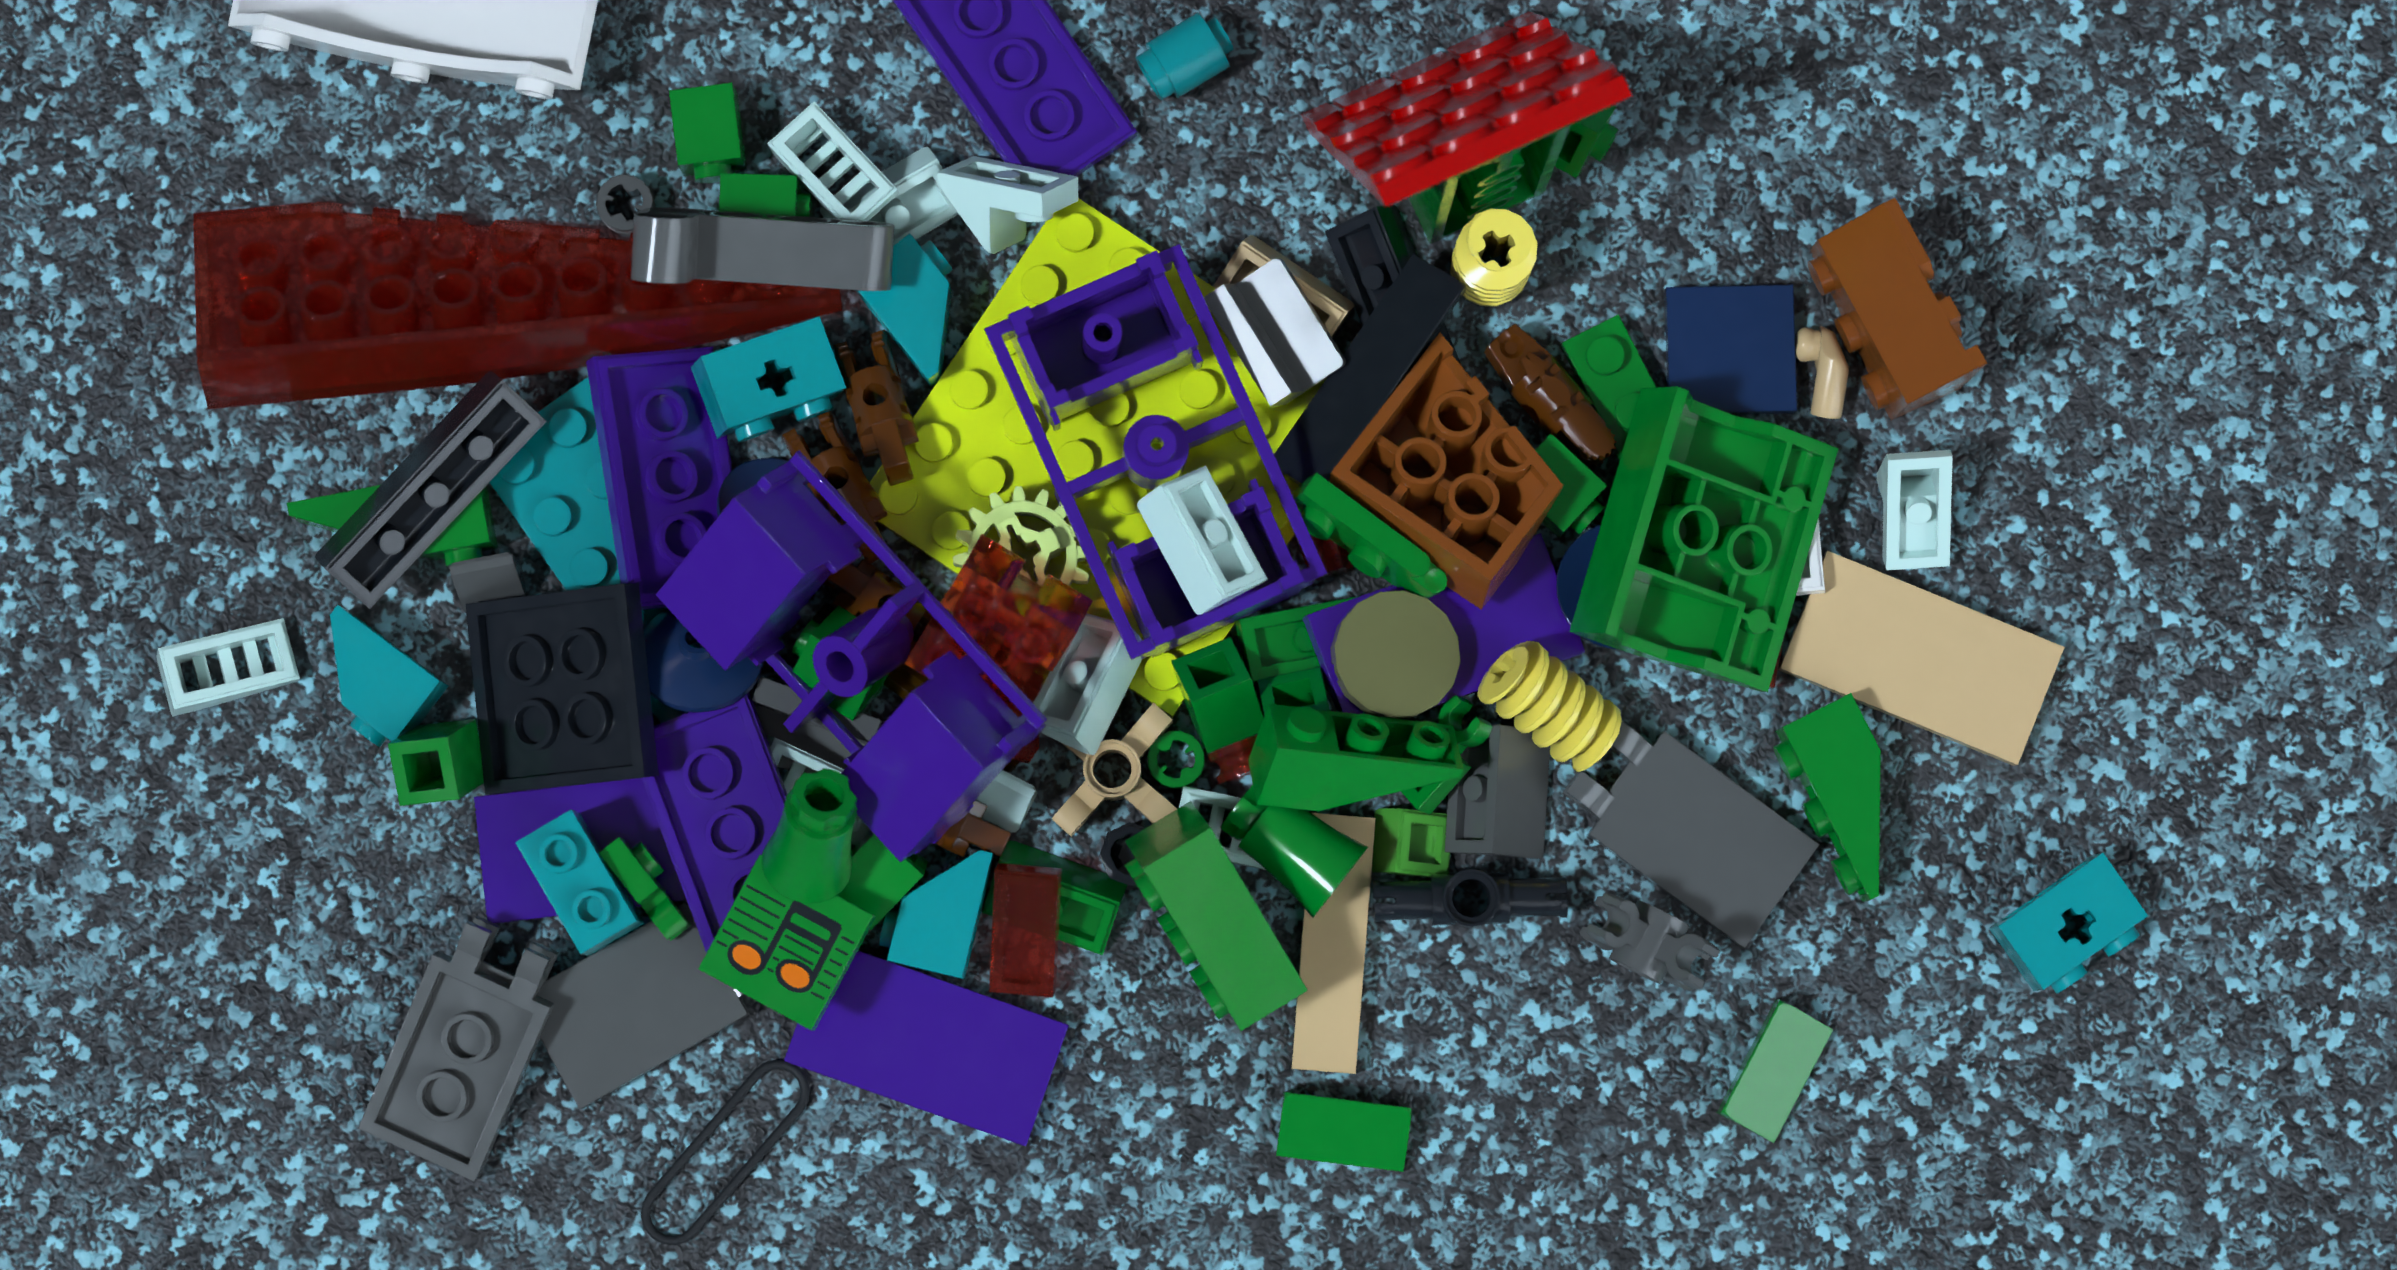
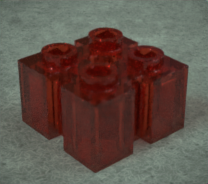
(1009, 617)

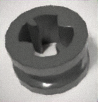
(633, 187)

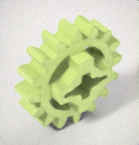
(1049, 542)

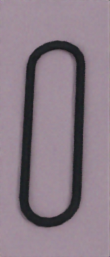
(705, 1134)

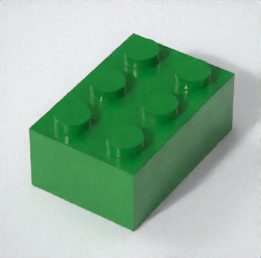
(1212, 918)

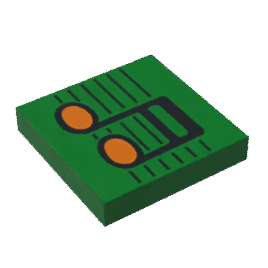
(786, 949)

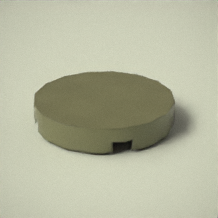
(1395, 655)

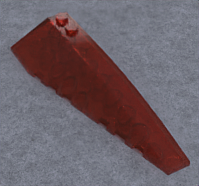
(385, 303)

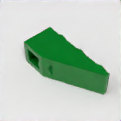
(1340, 758)
(1841, 774)

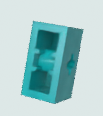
(795, 354)
(579, 883)
(2032, 929)

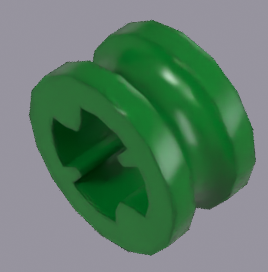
(1163, 745)

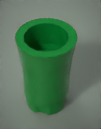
(812, 842)
(1294, 848)

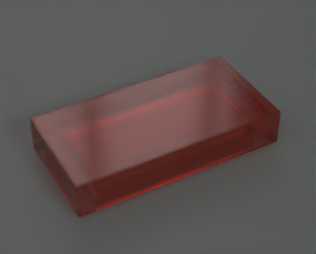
(1025, 930)

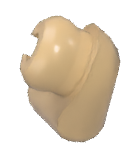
(1831, 370)

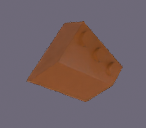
(1891, 313)
(1450, 475)

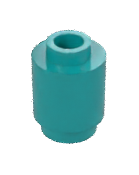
(1185, 56)

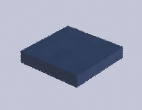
(1733, 346)

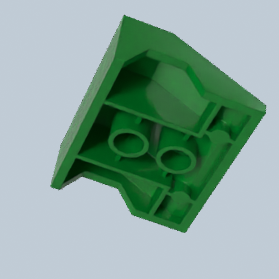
(1704, 539)

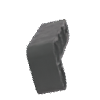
(761, 248)

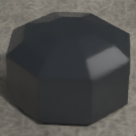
(1116, 853)

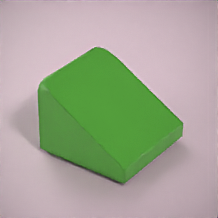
(1409, 842)

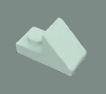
(1003, 196)
(1916, 509)

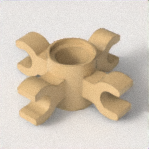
(1135, 790)

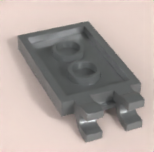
(1694, 833)
(633, 1009)
(461, 1053)

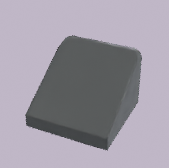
(488, 578)

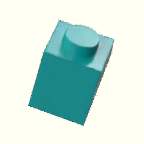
(916, 306)
(380, 681)
(940, 919)

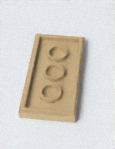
(1922, 659)

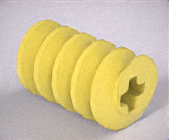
(1498, 234)
(1551, 705)

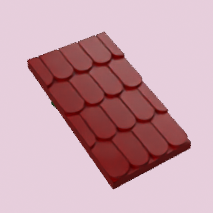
(1469, 122)

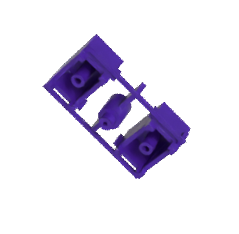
(1103, 345)
(746, 591)

